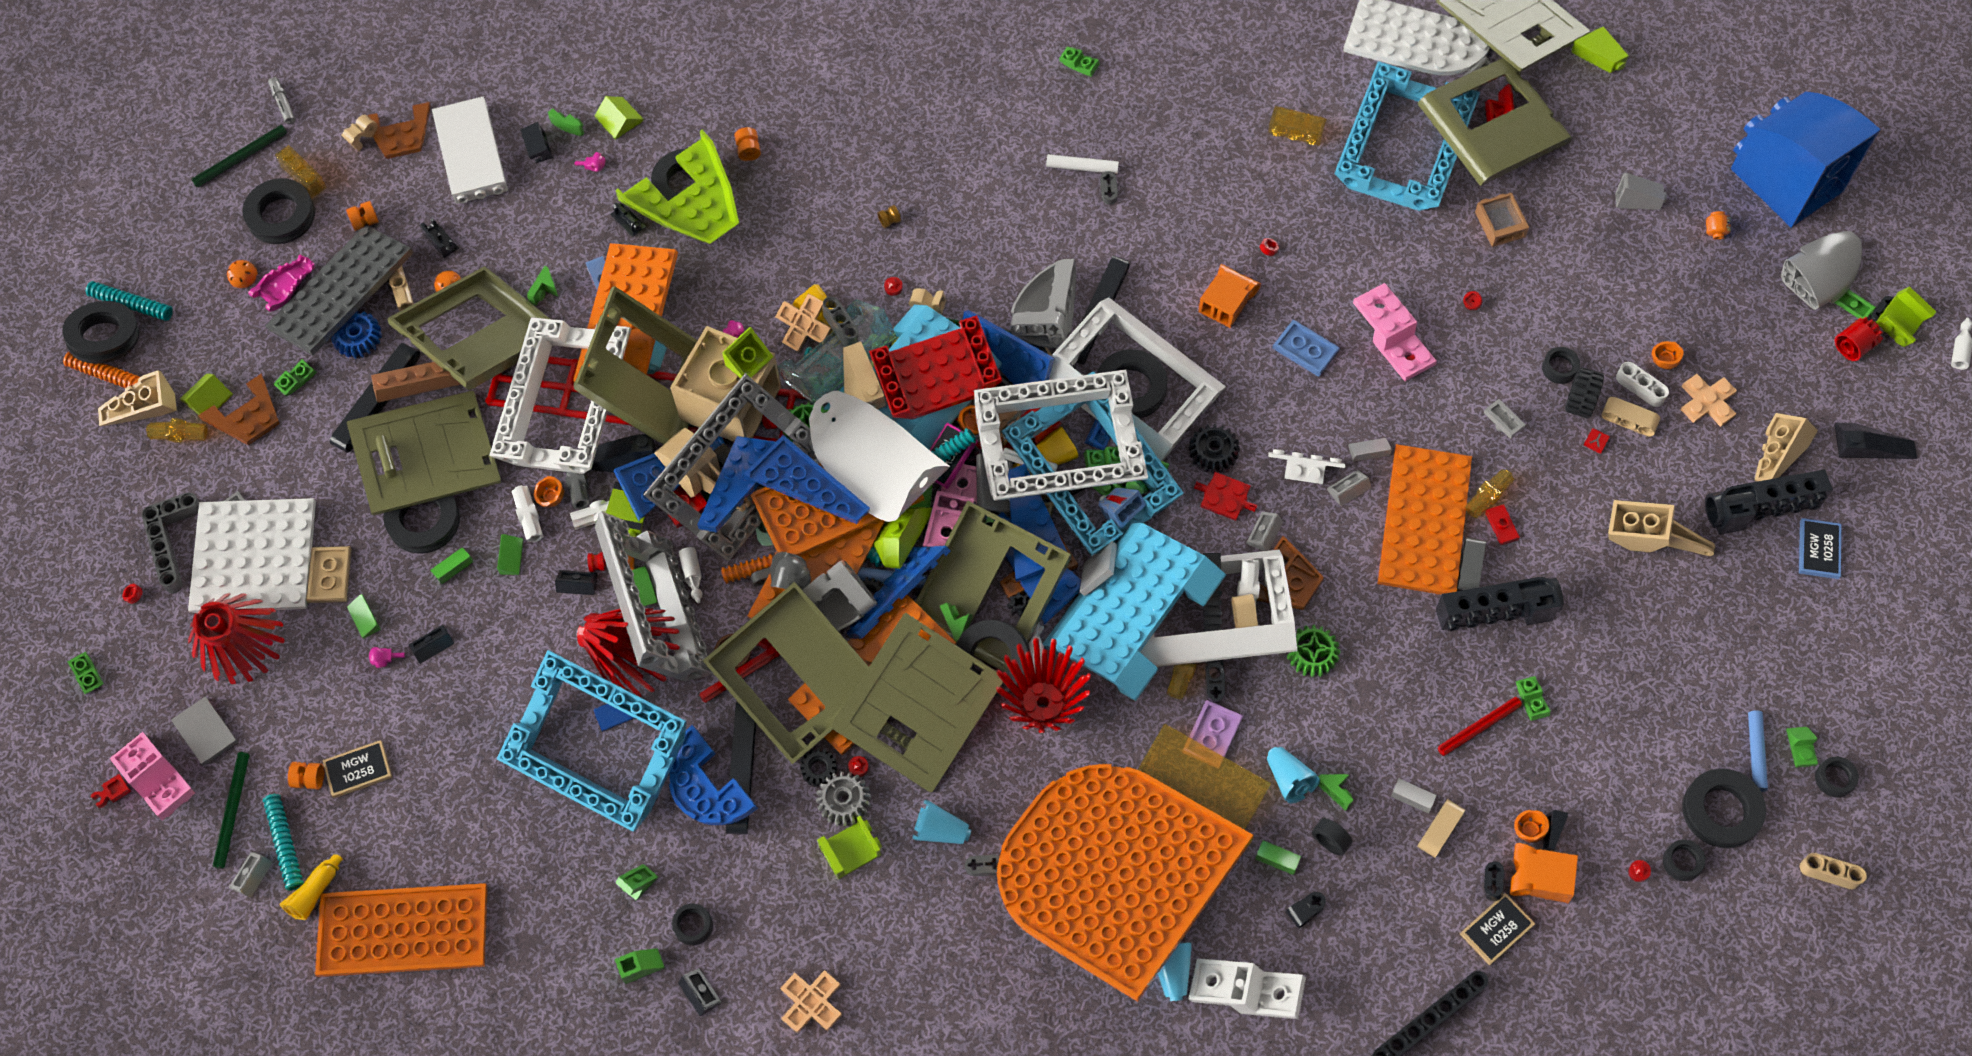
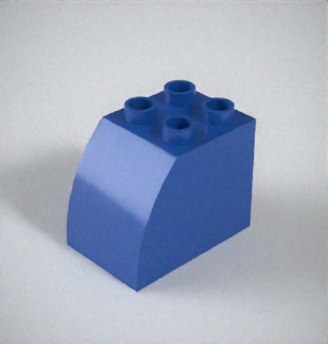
(1803, 153)

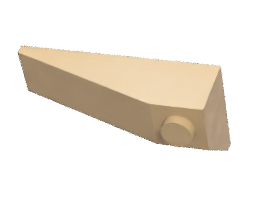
(860, 377)
(145, 399)
(1786, 442)

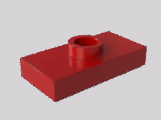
(1502, 524)

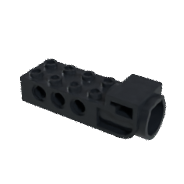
(1739, 504)
(1532, 598)

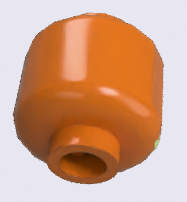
(1718, 225)

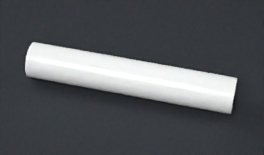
(1083, 164)

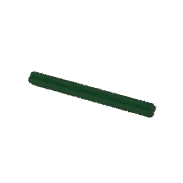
(239, 155)
(230, 810)

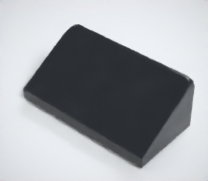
(576, 582)
(431, 644)
(699, 991)

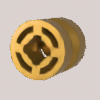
(889, 216)

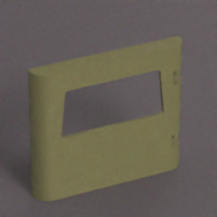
(1504, 141)
(484, 352)
(623, 387)
(971, 567)
(813, 652)

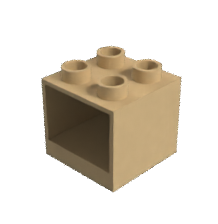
(707, 381)

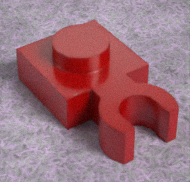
(113, 790)

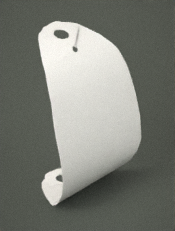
(872, 455)

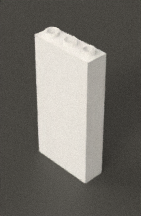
(469, 150)

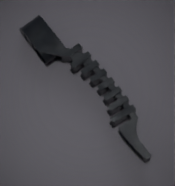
(1212, 623)

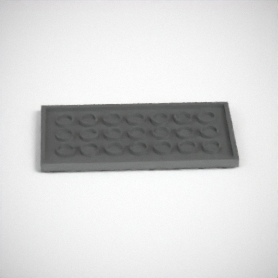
(339, 289)

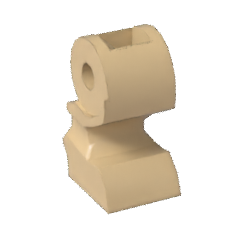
(363, 128)
(923, 297)

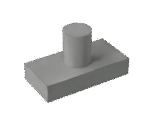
(1504, 418)

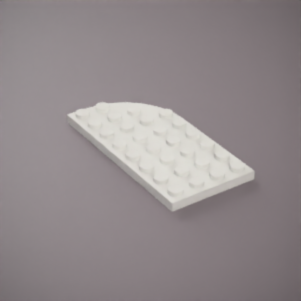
(1413, 38)

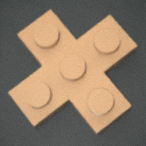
(803, 322)
(1708, 400)
(811, 1002)

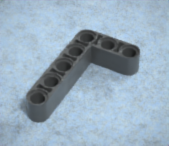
(162, 540)

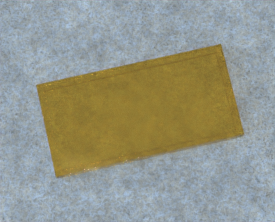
(1204, 776)

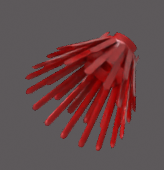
(233, 635)
(606, 636)
(1043, 687)

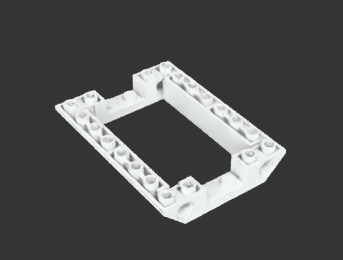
(523, 392)
(1055, 392)
(1201, 399)
(1236, 642)

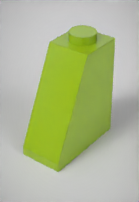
(1601, 50)

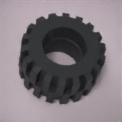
(1584, 392)

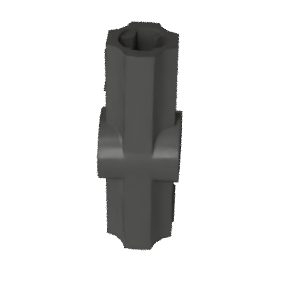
(577, 487)

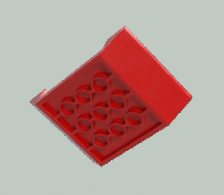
(936, 371)

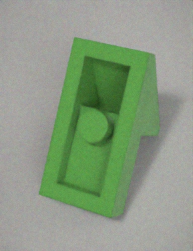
(541, 285)
(956, 625)
(1802, 748)
(1332, 784)
(636, 881)

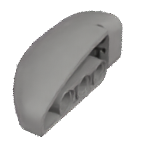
(1824, 268)
(1046, 306)
(840, 595)

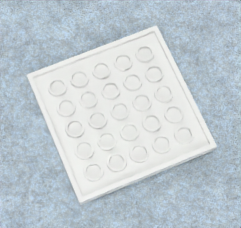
(253, 551)

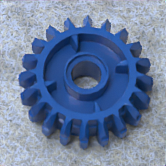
(367, 332)

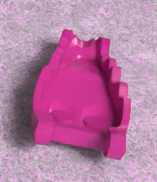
(281, 283)

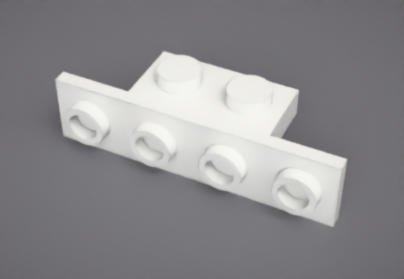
(1305, 468)

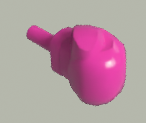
(593, 163)
(734, 329)
(382, 656)

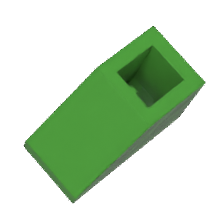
(639, 964)

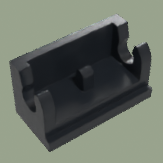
(536, 142)
(439, 238)

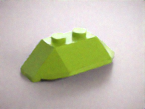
(899, 536)

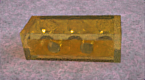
(1297, 125)
(300, 170)

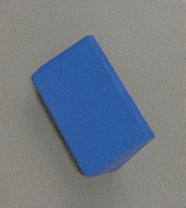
(1097, 436)
(610, 716)

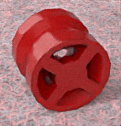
(596, 562)

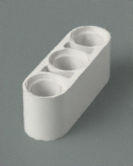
(1638, 376)

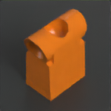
(1227, 295)
(1543, 874)

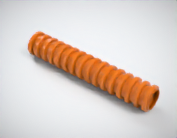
(102, 371)
(746, 569)

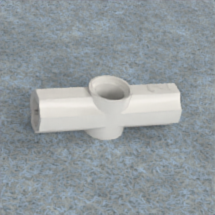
(527, 514)
(588, 515)
(1249, 579)

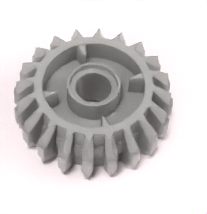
(839, 787)

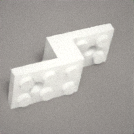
(1247, 988)

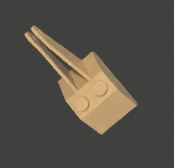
(703, 473)
(1652, 527)

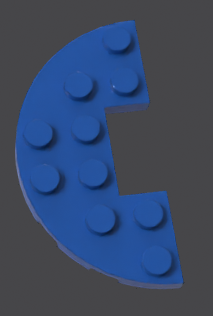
(696, 792)

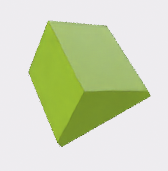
(617, 116)
(746, 354)
(206, 393)

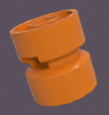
(747, 143)
(363, 215)
(306, 775)

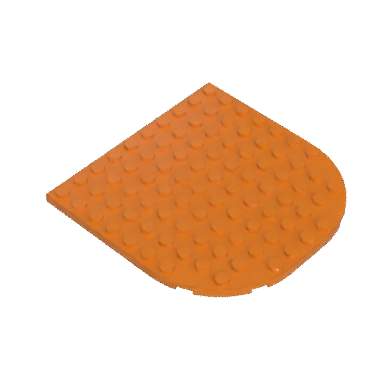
(1115, 870)

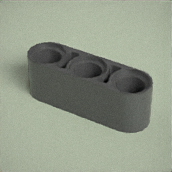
(837, 315)
(1471, 564)

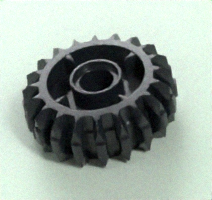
(1216, 437)

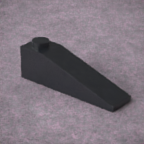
(1865, 442)
(622, 451)

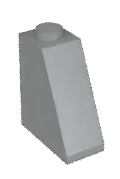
(1639, 193)

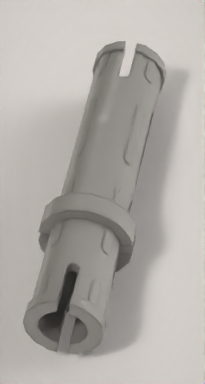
(279, 95)

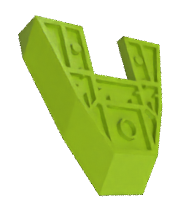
(701, 210)

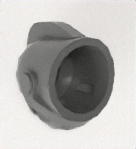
(788, 569)

